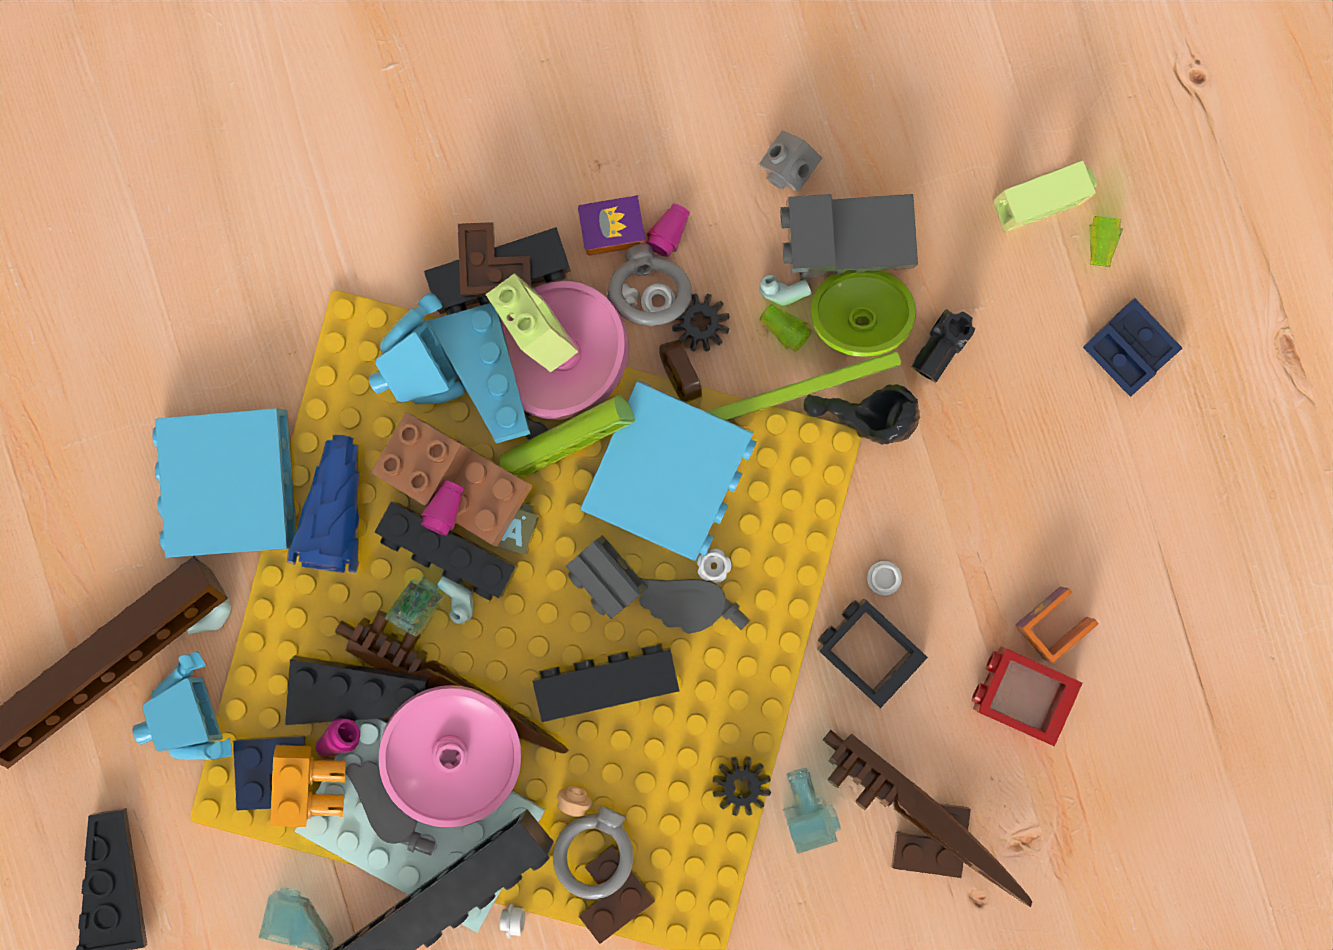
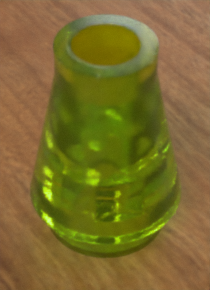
(1104, 239)
(786, 328)

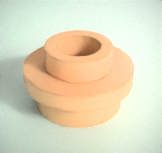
(573, 801)

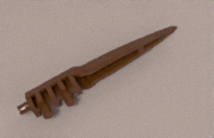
(387, 653)
(911, 802)

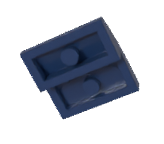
(1132, 347)

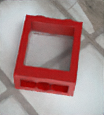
(1026, 695)

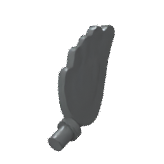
(689, 604)
(383, 814)

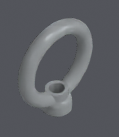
(642, 262)
(610, 823)

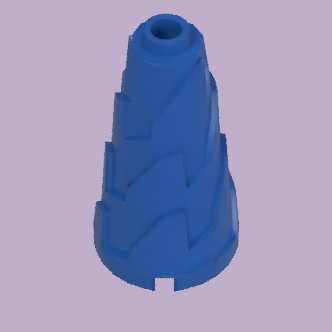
(330, 514)

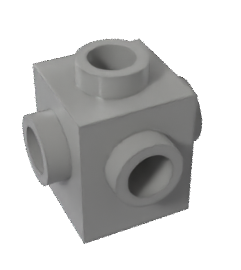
(789, 162)

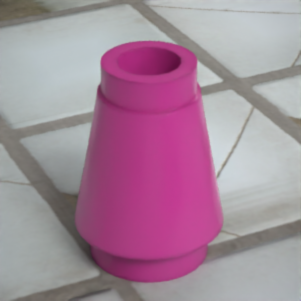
(668, 230)
(443, 508)
(338, 738)

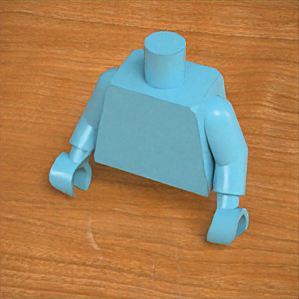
(415, 362)
(182, 716)

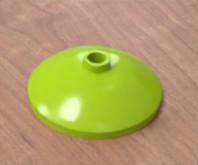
(867, 299)

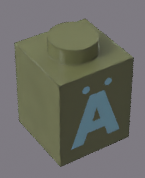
(521, 530)

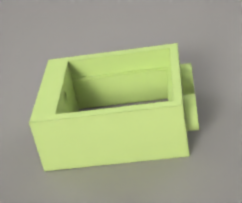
(1045, 196)
(534, 323)

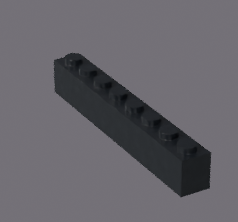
(458, 889)

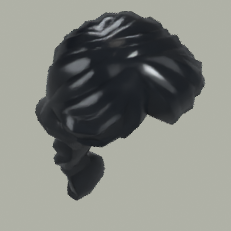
(882, 417)

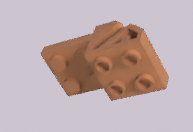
(423, 457)

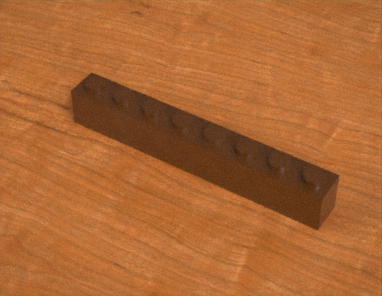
(106, 658)

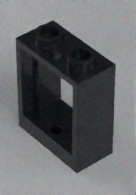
(897, 675)

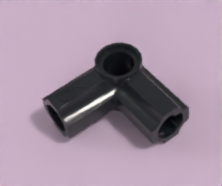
(946, 340)

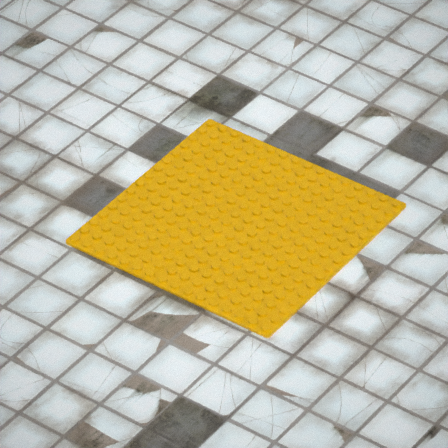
(636, 757)

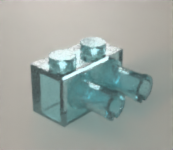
(809, 819)

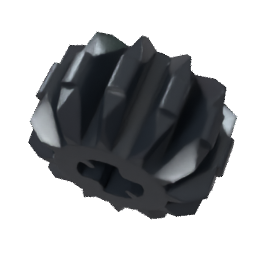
(707, 313)
(728, 785)

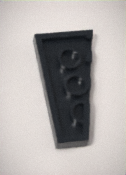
(335, 690)
(110, 889)

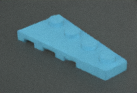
(483, 363)

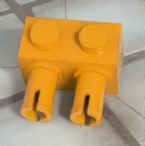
(291, 780)

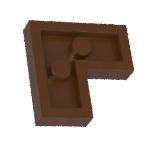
(477, 261)
(927, 856)
(616, 910)

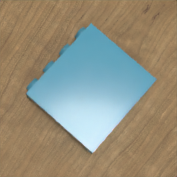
(669, 472)
(225, 482)

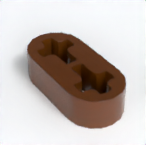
(680, 371)

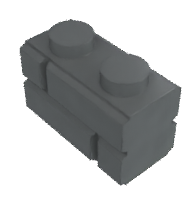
(605, 577)

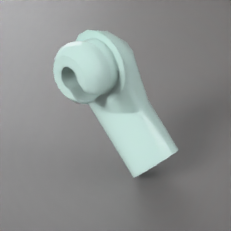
(781, 293)
(460, 600)
(213, 620)

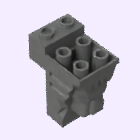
(849, 234)

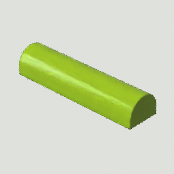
(568, 437)

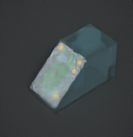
(416, 606)
(294, 922)

